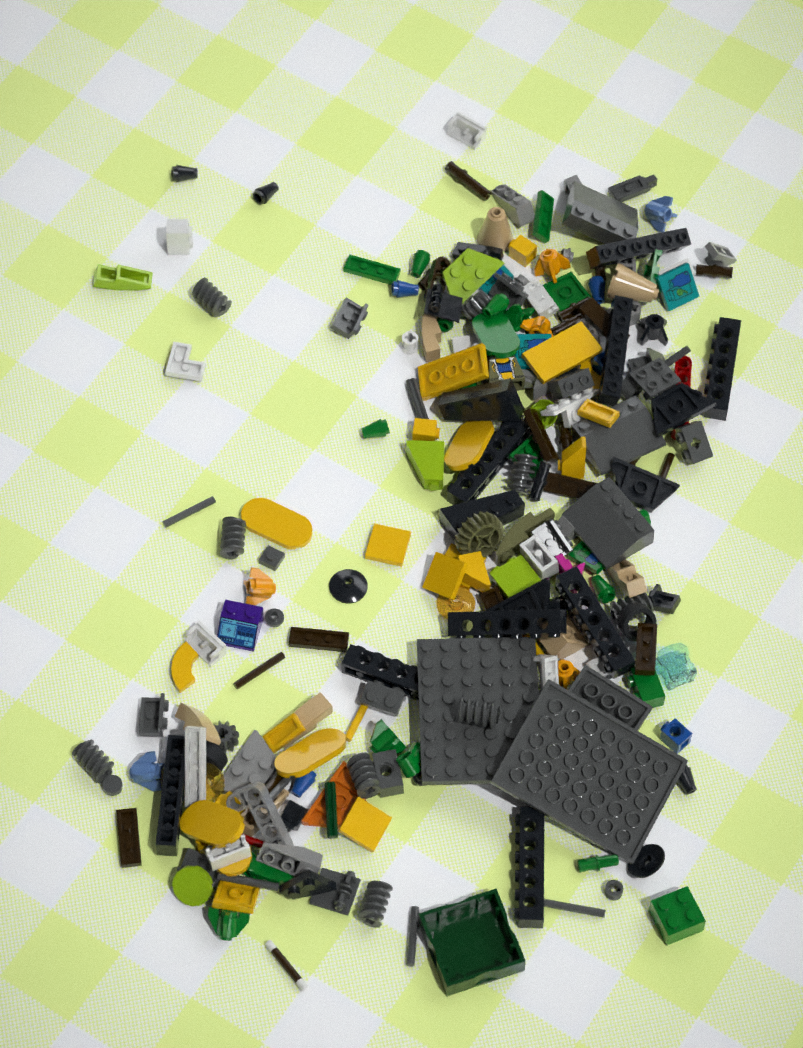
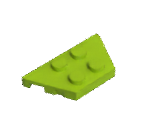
(469, 273)

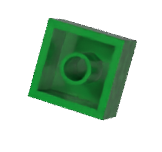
(677, 915)

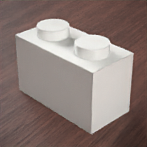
(179, 236)
(539, 557)

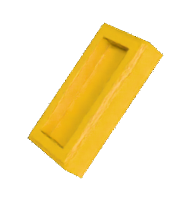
(598, 413)
(284, 733)

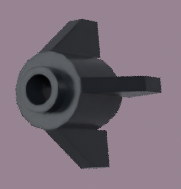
(653, 329)

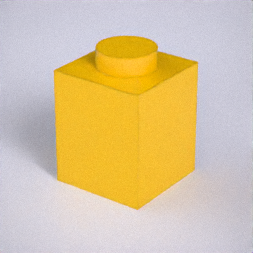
(522, 250)
(425, 430)

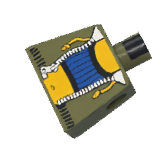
(506, 368)

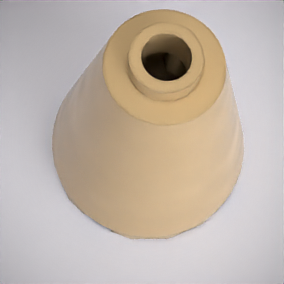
(495, 230)
(631, 285)

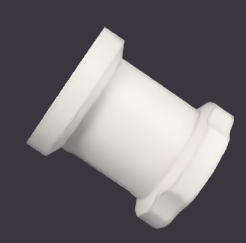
(409, 343)

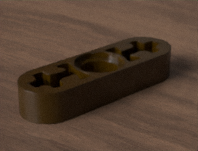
(435, 267)

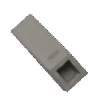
(514, 204)
(290, 858)

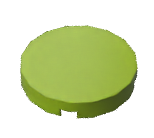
(192, 885)

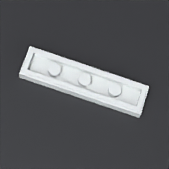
(195, 764)

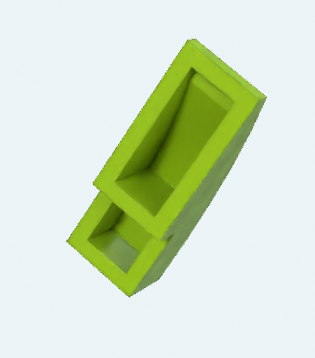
(122, 278)

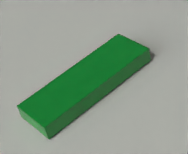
(543, 216)
(371, 269)

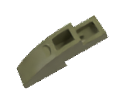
(519, 533)

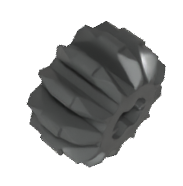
(475, 305)
(230, 736)

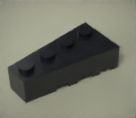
(482, 403)
(506, 506)

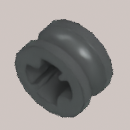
(611, 884)

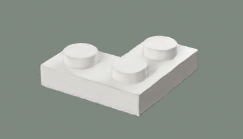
(180, 365)

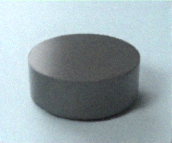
(112, 785)

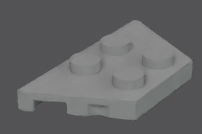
(251, 765)

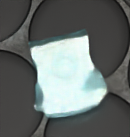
(675, 666)

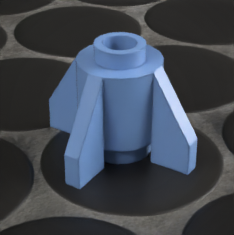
(658, 212)
(146, 771)

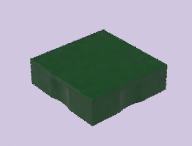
(471, 942)

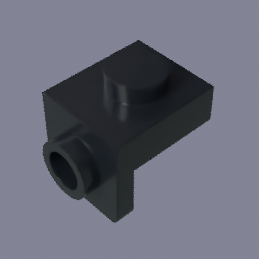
(664, 601)
(293, 815)

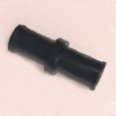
(540, 481)

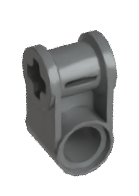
(630, 387)

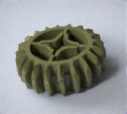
(480, 533)

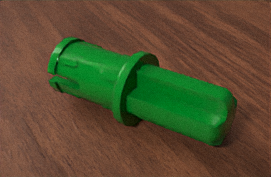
(596, 863)

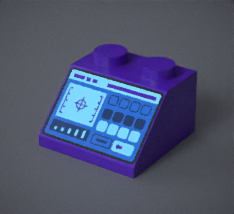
(240, 625)

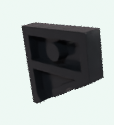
(306, 885)

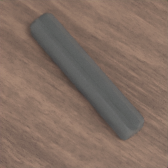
(416, 398)

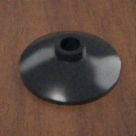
(345, 592)
(648, 861)

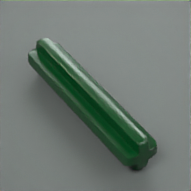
(331, 810)

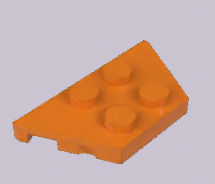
(345, 798)

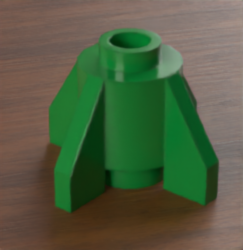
(517, 316)
(385, 739)
(227, 923)

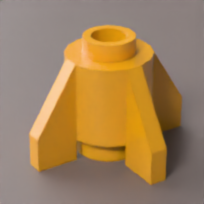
(551, 262)
(537, 325)
(259, 587)
(566, 673)

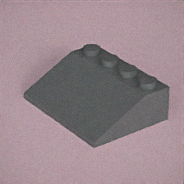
(599, 215)
(627, 439)
(609, 524)
(610, 698)

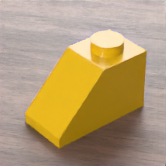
(573, 459)
(476, 572)

